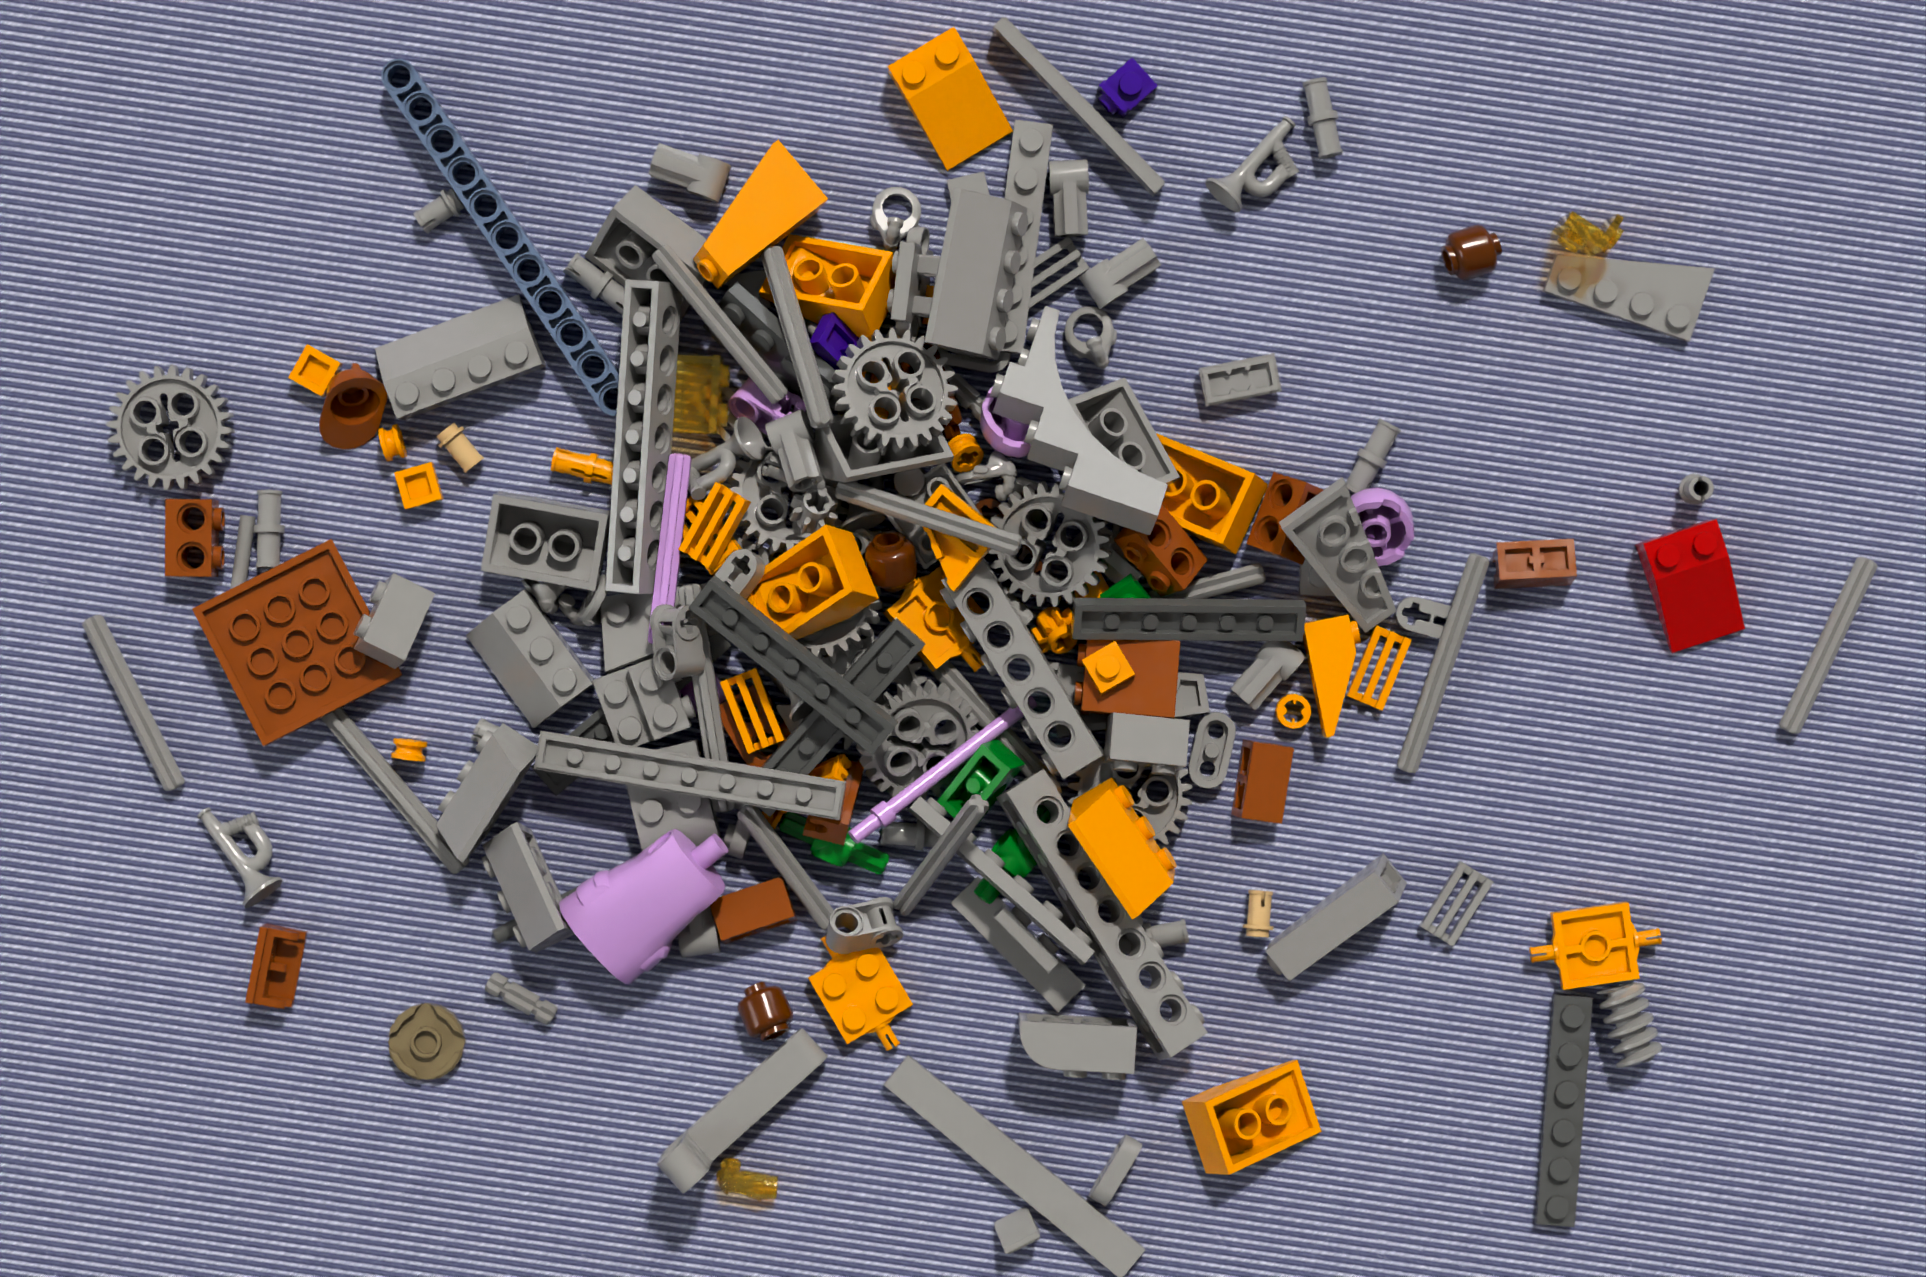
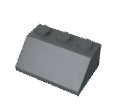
(632, 235)
(1123, 428)
(848, 459)
(546, 540)
(530, 658)
(484, 789)
(526, 887)

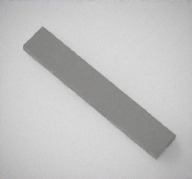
(1078, 106)

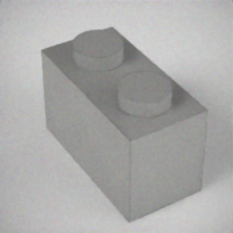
(393, 620)
(1146, 742)

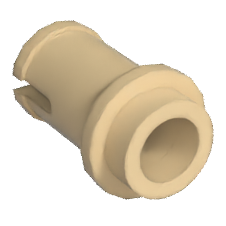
(459, 447)
(1259, 913)

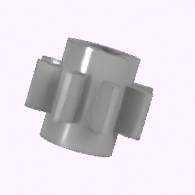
(813, 510)

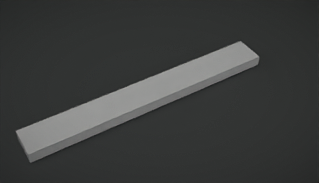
(690, 775)
(1014, 1166)

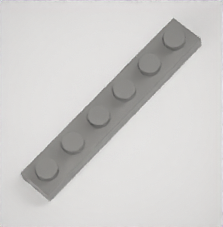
(1026, 187)
(1016, 890)

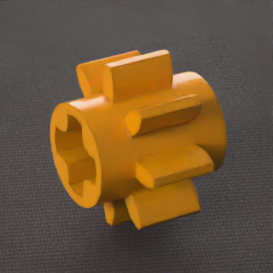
(1054, 630)

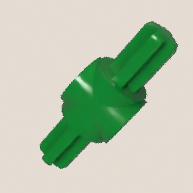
(833, 853)
(1014, 854)

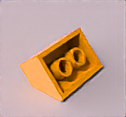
(1122, 846)

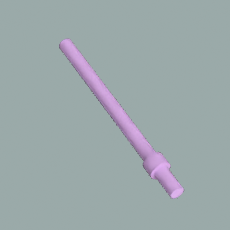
(885, 812)

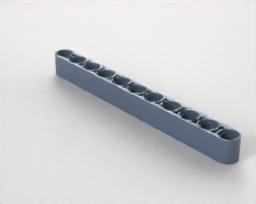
(494, 225)

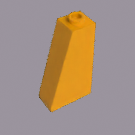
(764, 212)

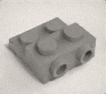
(642, 704)

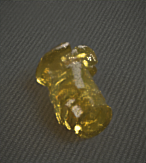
(751, 1184)

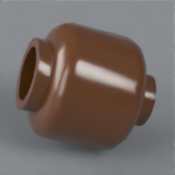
(1471, 252)
(891, 561)
(765, 1011)

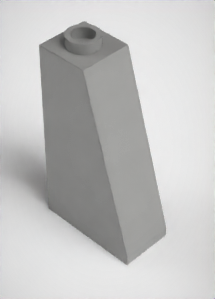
(1336, 918)

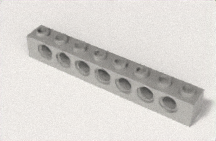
(642, 432)
(1082, 906)

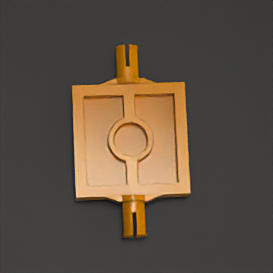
(933, 621)
(1595, 945)
(861, 994)

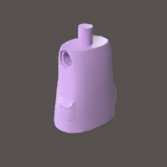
(644, 903)

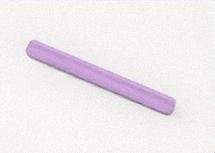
(671, 533)

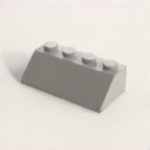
(976, 274)
(459, 358)

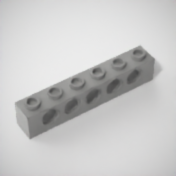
(1083, 746)

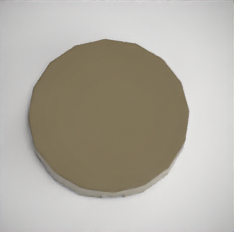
(426, 1041)

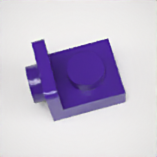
(1125, 88)
(832, 339)

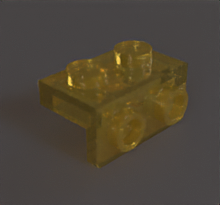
(1579, 234)
(699, 395)

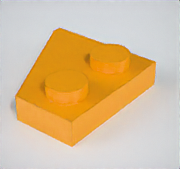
(955, 554)

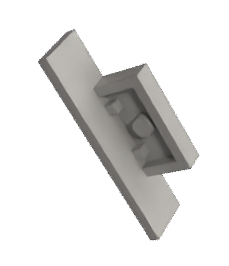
(1029, 954)

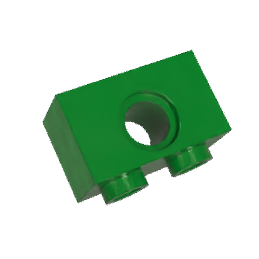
(985, 774)

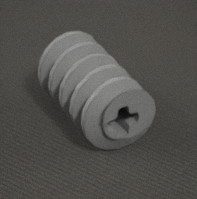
(1630, 1023)

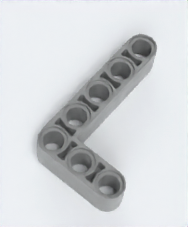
(695, 1149)

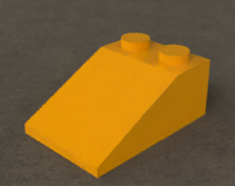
(950, 98)
(839, 280)
(1211, 496)
(815, 583)
(1251, 1118)

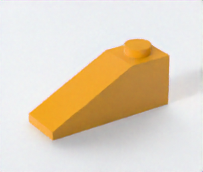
(1330, 660)

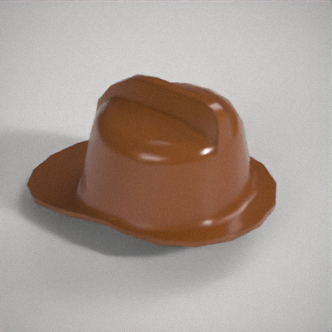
(352, 408)

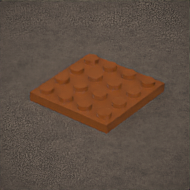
(292, 642)

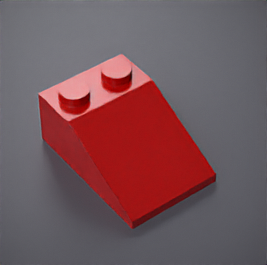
(1692, 584)

